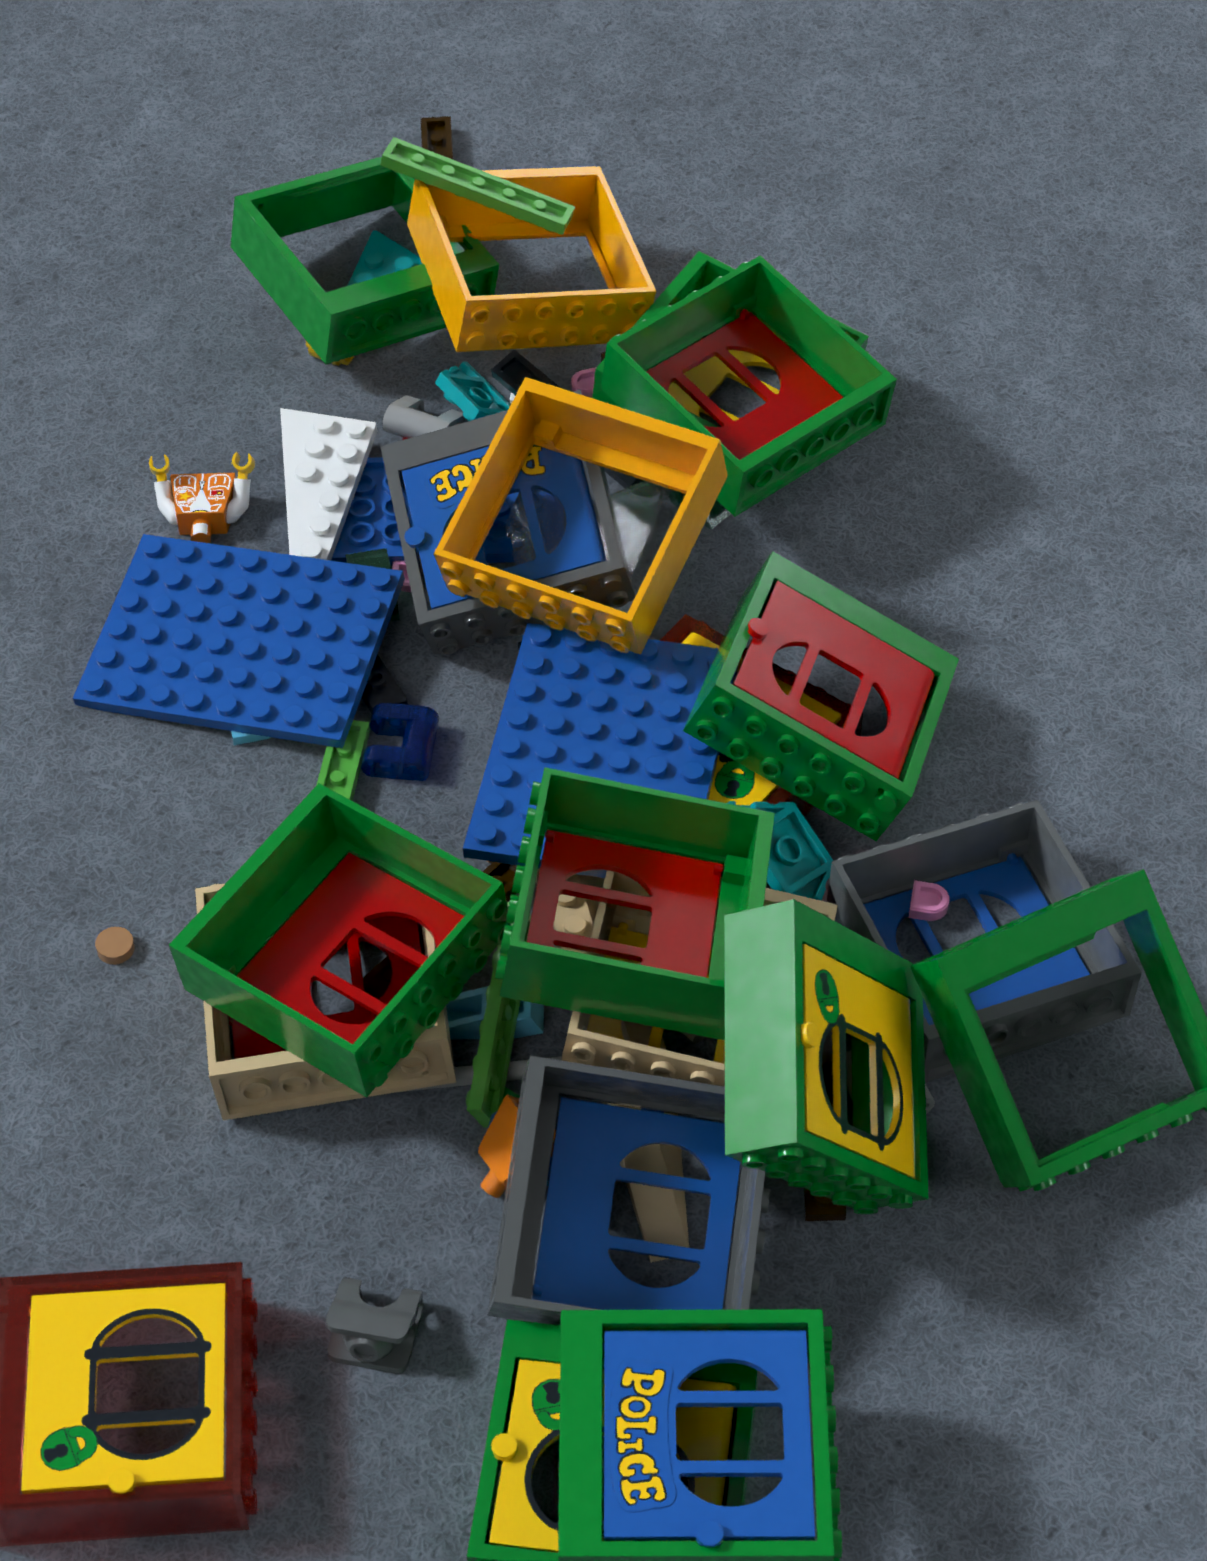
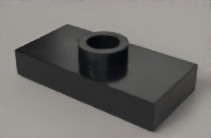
(382, 687)

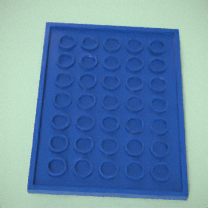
(241, 640)
(590, 715)

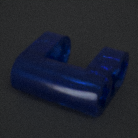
(419, 736)

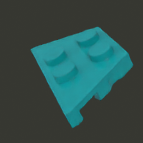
(382, 257)
(470, 392)
(797, 856)

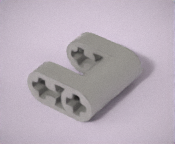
(407, 418)

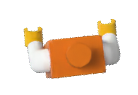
(204, 501)

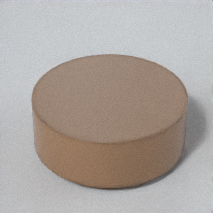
(114, 945)

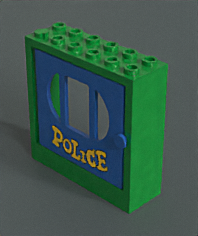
(645, 1502)

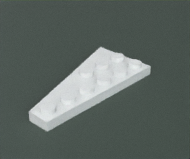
(321, 473)

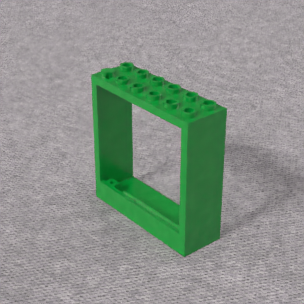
(363, 313)
(974, 964)

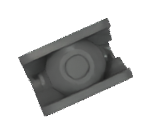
(373, 1335)

